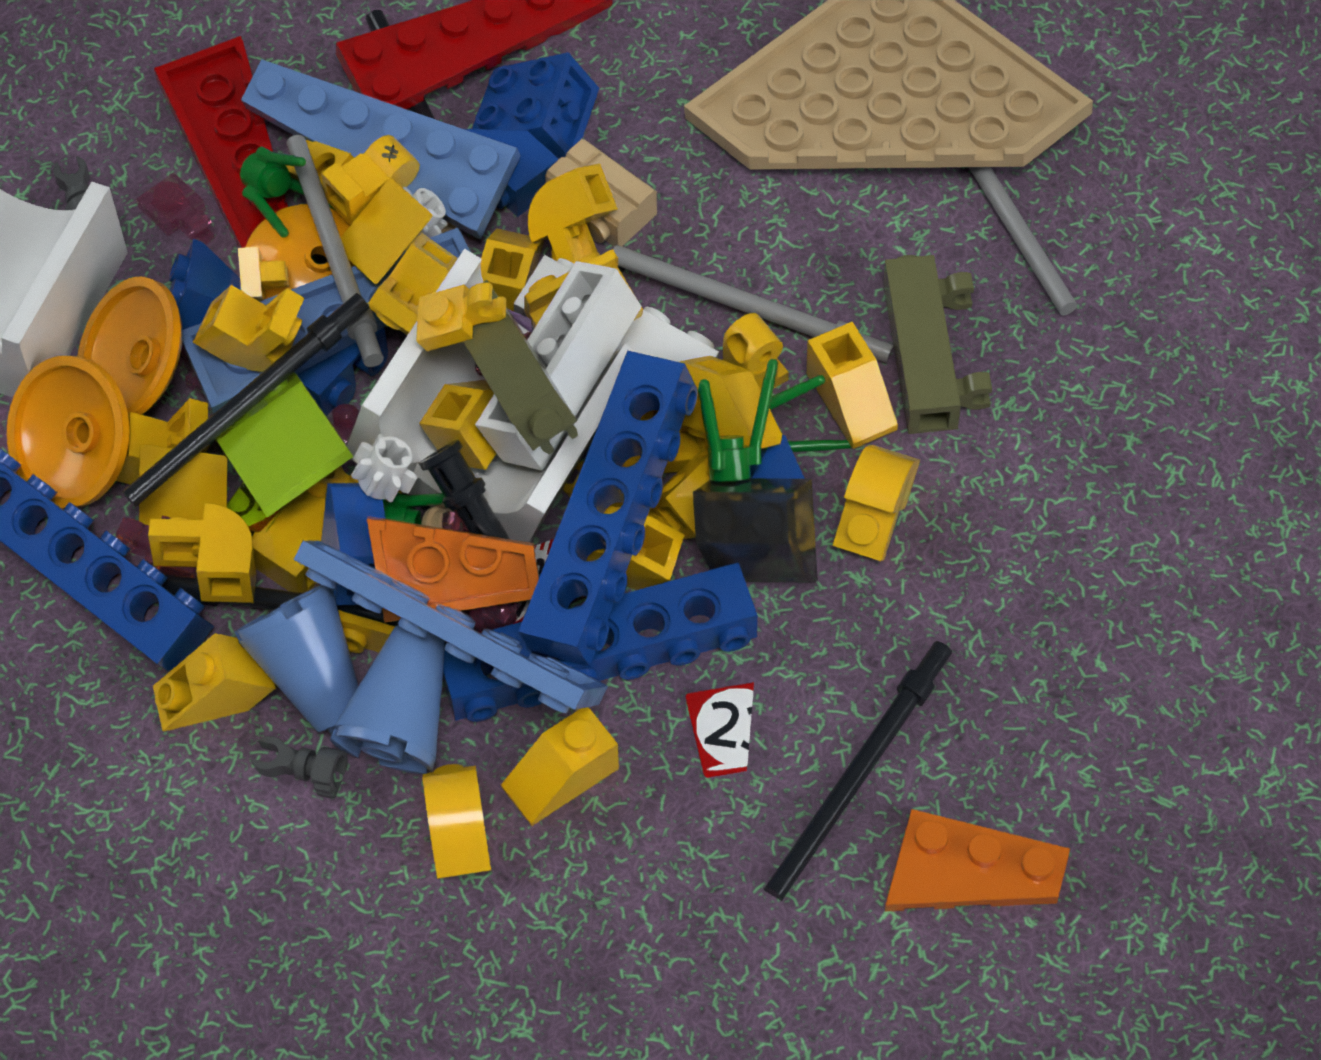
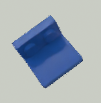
(540, 96)

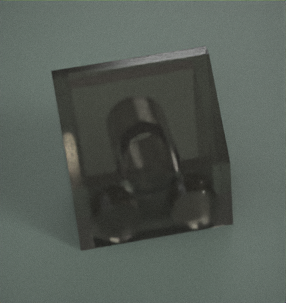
(760, 526)

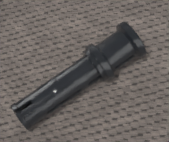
(462, 490)

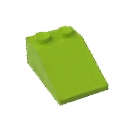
(283, 445)

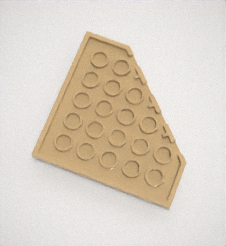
(888, 92)

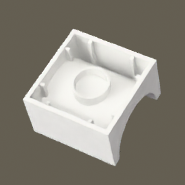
(52, 277)
(411, 383)

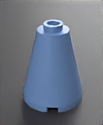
(305, 655)
(397, 705)

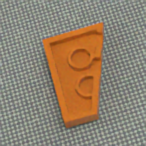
(453, 565)
(967, 864)

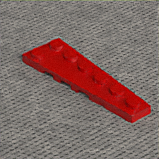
(443, 46)
(207, 104)

